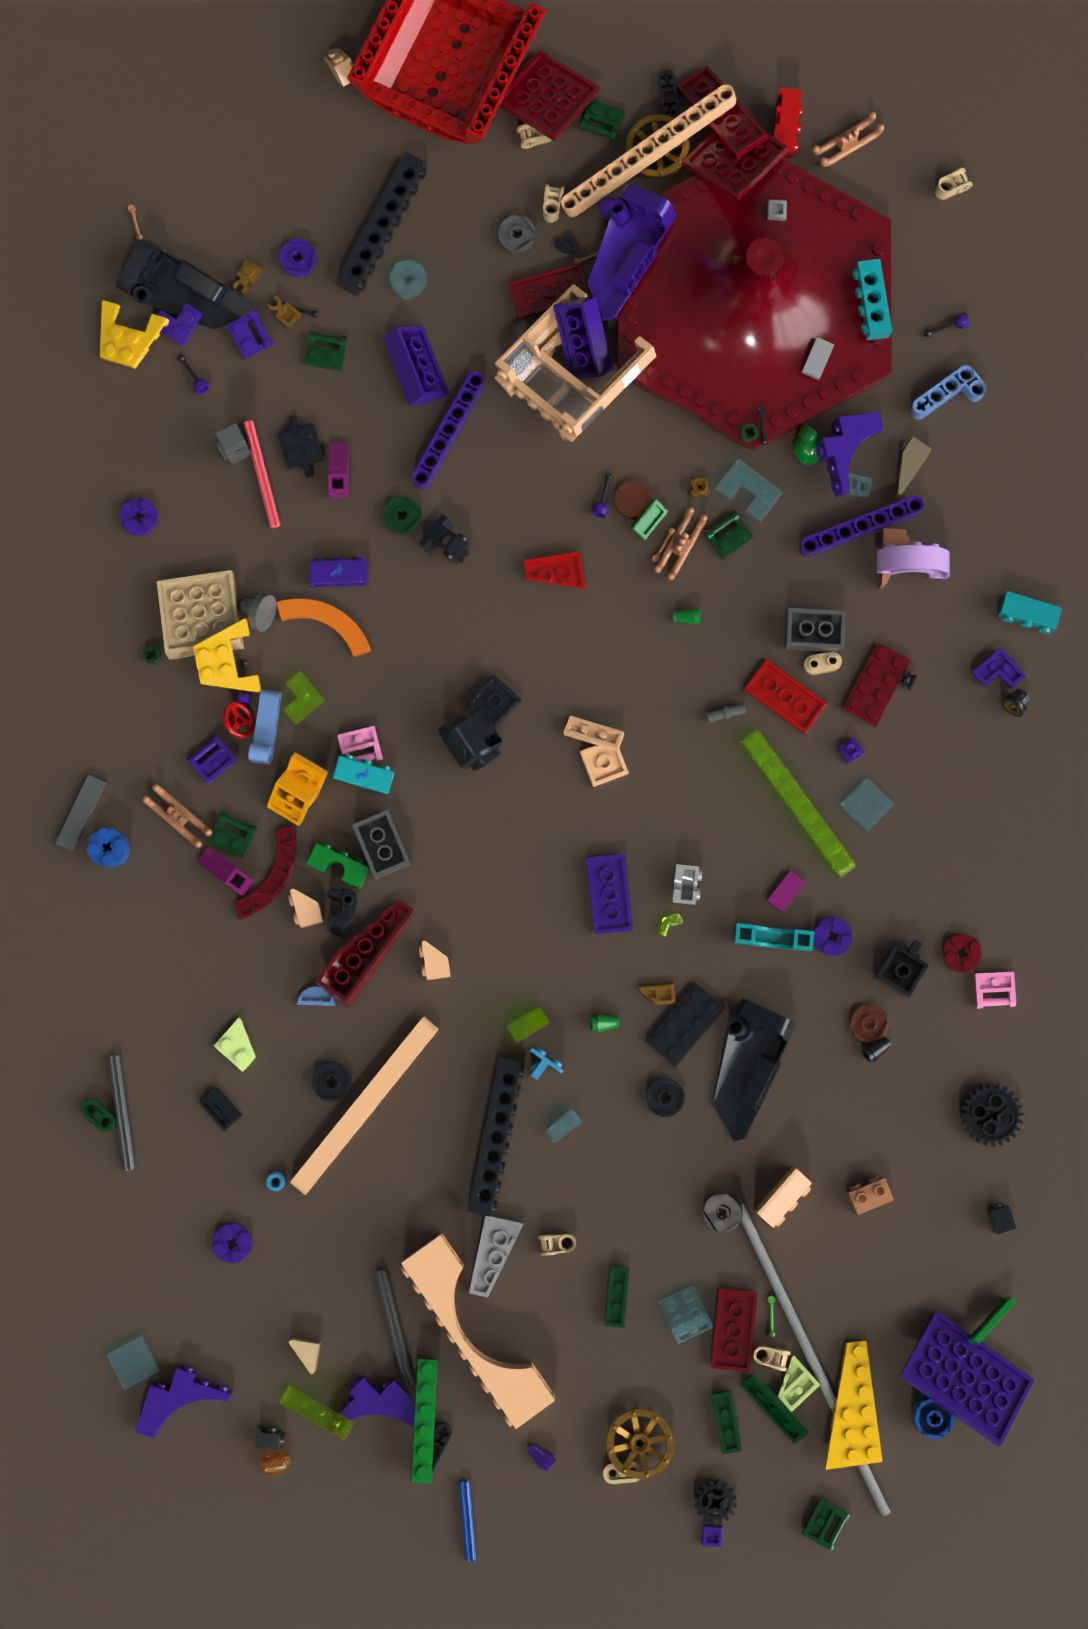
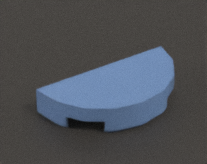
(315, 996)

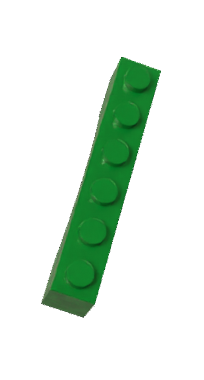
(424, 1421)

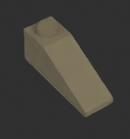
(910, 461)

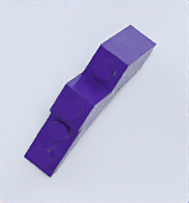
(838, 450)
(184, 1389)
(369, 1400)

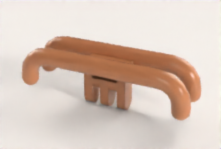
(848, 141)
(681, 544)
(177, 815)

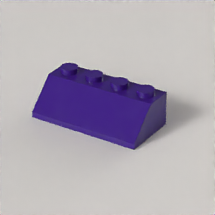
(583, 337)
(415, 365)

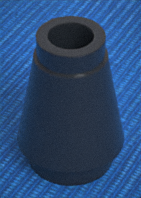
(876, 1049)

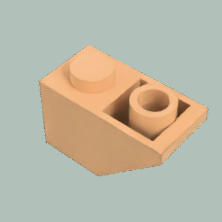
(339, 64)
(307, 910)
(436, 963)

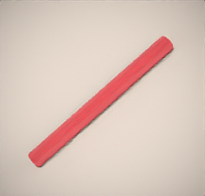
(261, 474)

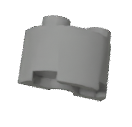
(685, 884)

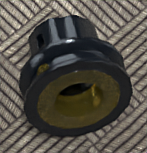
(1015, 703)

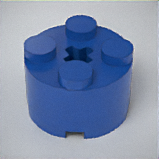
(117, 841)
(934, 1428)

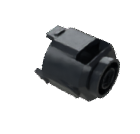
(472, 740)

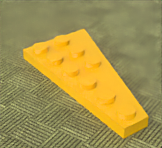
(854, 1420)

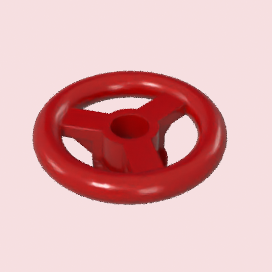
(234, 721)

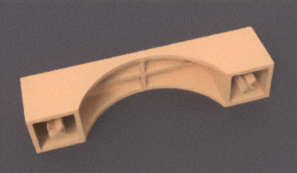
(514, 1387)

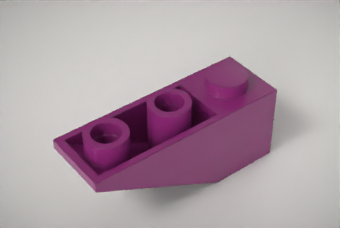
(338, 470)
(225, 871)

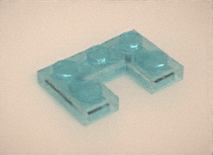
(761, 488)

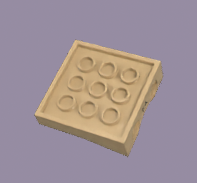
(196, 609)

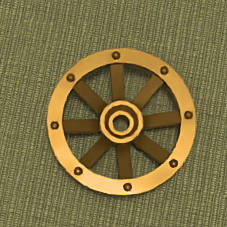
(661, 172)
(611, 1449)

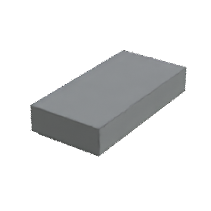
(817, 358)

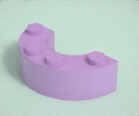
(914, 558)

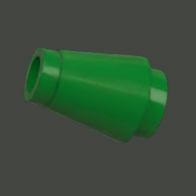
(688, 615)
(603, 1022)

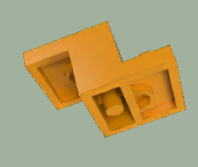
(297, 789)

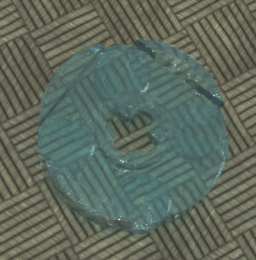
(402, 270)

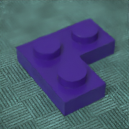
(182, 327)
(999, 665)

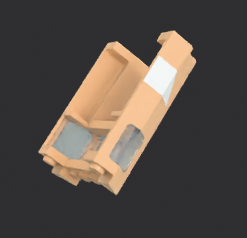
(549, 387)

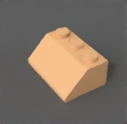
(783, 1197)

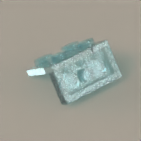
(685, 1314)

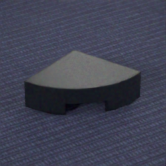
(567, 245)

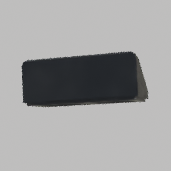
(220, 1108)

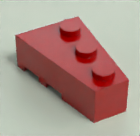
(786, 119)

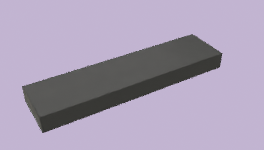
(80, 813)

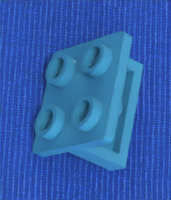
(538, 1068)

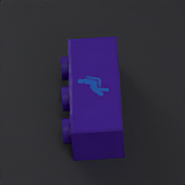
(339, 572)

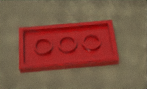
(785, 696)

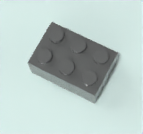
(815, 630)
(381, 844)

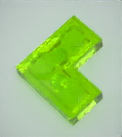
(307, 699)

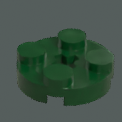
(402, 505)

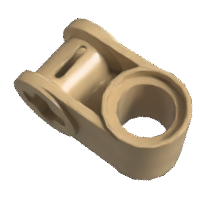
(534, 136)
(955, 182)
(552, 200)
(555, 1243)
(774, 1357)

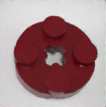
(951, 957)

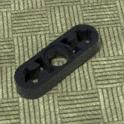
(672, 83)
(445, 1439)

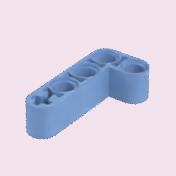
(944, 394)
(266, 726)

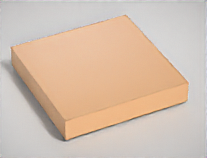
(603, 764)

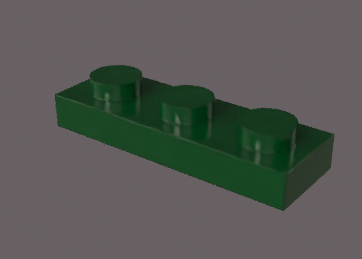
(617, 1296)
(726, 1422)

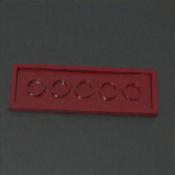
(734, 127)

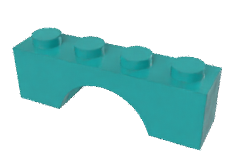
(773, 938)

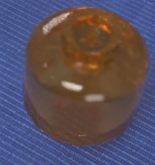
(275, 1463)

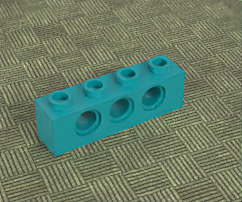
(873, 271)

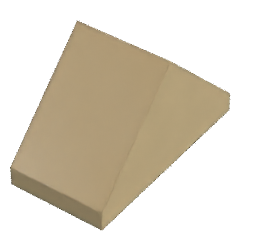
(307, 1352)

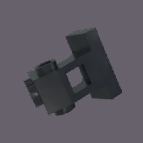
(455, 549)
(340, 923)

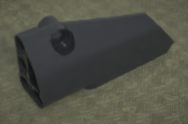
(174, 282)
(749, 1065)

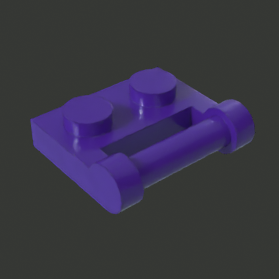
(244, 338)
(216, 763)

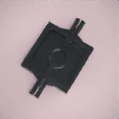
(300, 446)

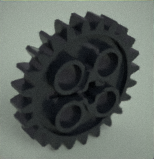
(1000, 1130)

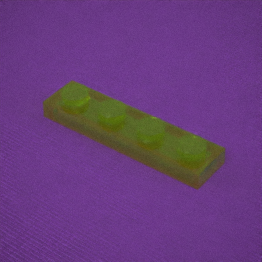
(317, 1413)

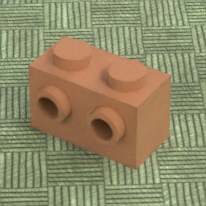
(869, 1195)

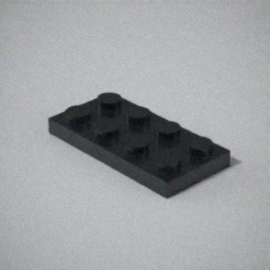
(685, 1025)

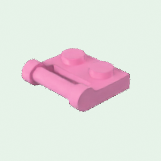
(360, 740)
(995, 983)

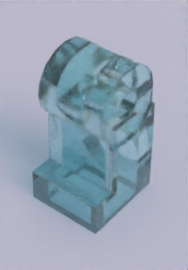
(563, 1125)

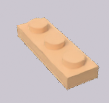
(594, 733)

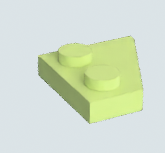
(236, 1046)
(797, 1385)

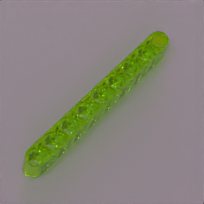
(798, 803)

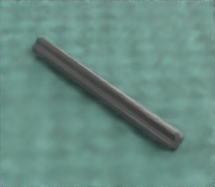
(121, 1112)
(394, 1327)

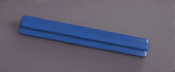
(467, 1520)

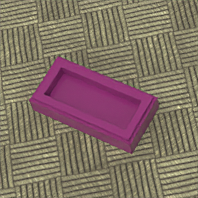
(786, 891)

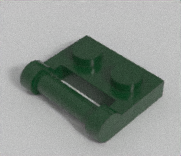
(604, 115)
(325, 357)
(733, 539)
(230, 841)
(820, 1521)

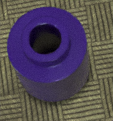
(603, 208)

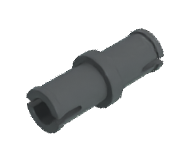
(726, 712)

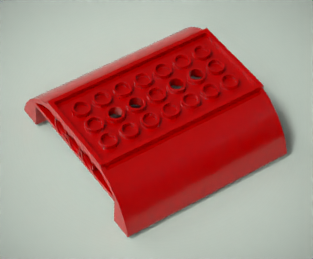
(414, 45)

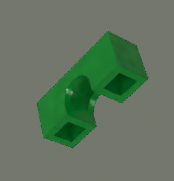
(323, 857)

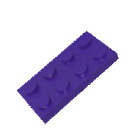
(609, 894)

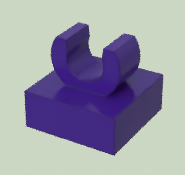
(850, 750)

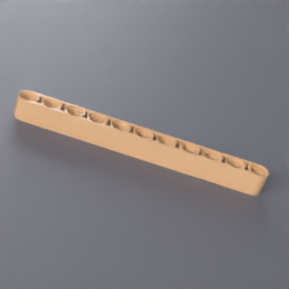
(652, 142)
(364, 1105)

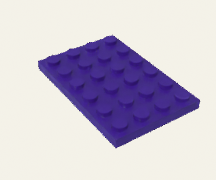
(967, 1378)

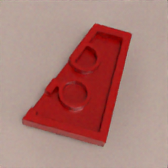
(557, 570)

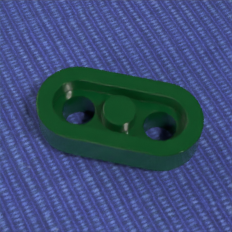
(98, 1115)

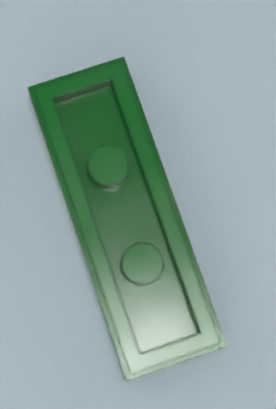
(991, 1320)

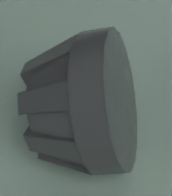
(258, 610)

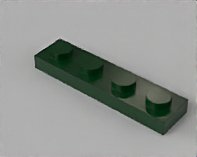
(774, 1408)

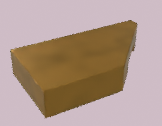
(659, 993)

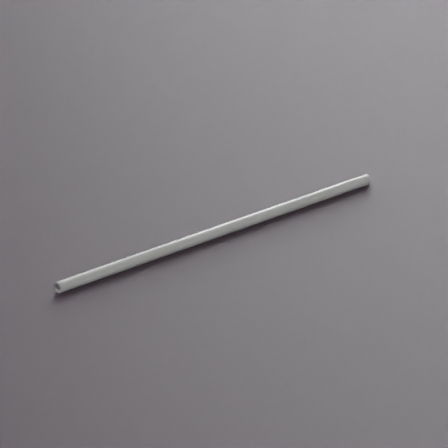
(806, 1346)

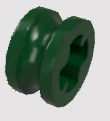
(754, 431)
(152, 661)

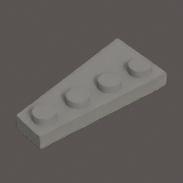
(494, 1247)

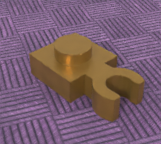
(247, 274)
(286, 314)

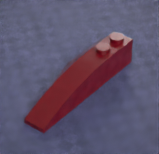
(361, 957)

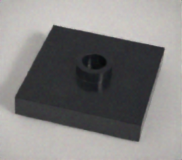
(495, 700)

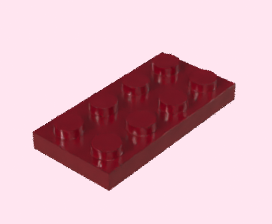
(539, 292)
(876, 684)
(734, 1329)

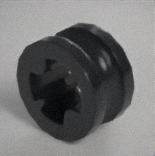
(909, 680)

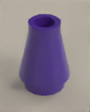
(542, 1457)

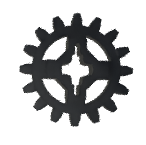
(722, 1496)

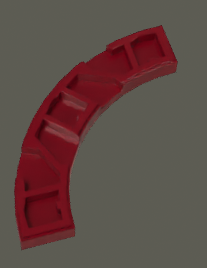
(277, 877)

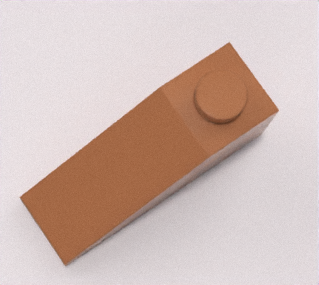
(892, 536)

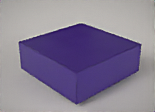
(712, 1535)

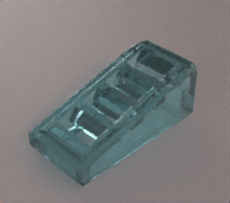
(867, 485)

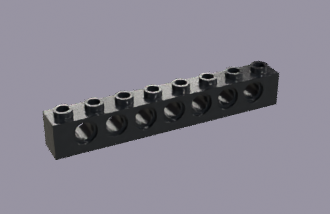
(408, 165)
(476, 1204)

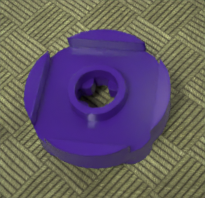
(304, 266)
(141, 506)
(827, 946)
(226, 1233)

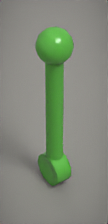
(771, 1333)

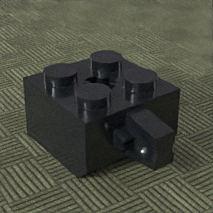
(909, 960)

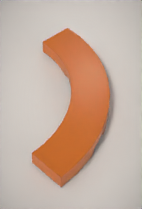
(327, 615)

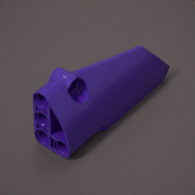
(628, 246)

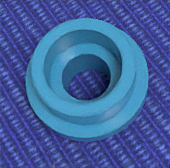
(269, 1181)

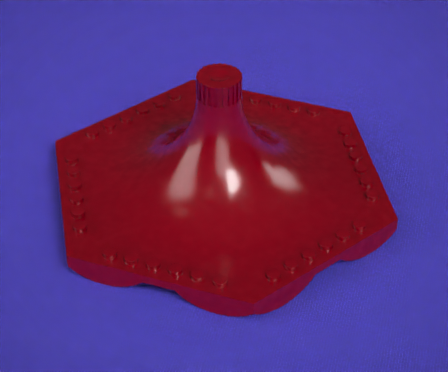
(746, 297)

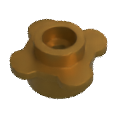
(703, 482)

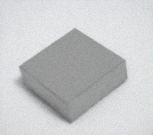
(777, 210)

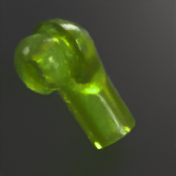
(669, 921)

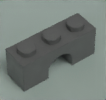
(232, 444)

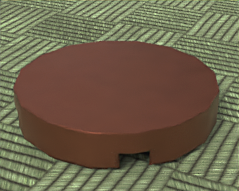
(632, 498)
(868, 1023)

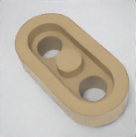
(823, 663)
(619, 1477)

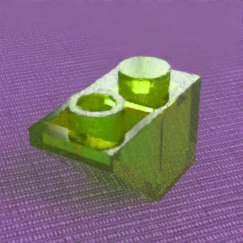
(528, 1024)

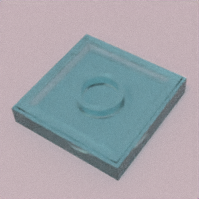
(867, 804)
(133, 1362)

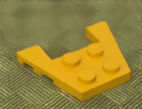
(126, 344)
(217, 662)

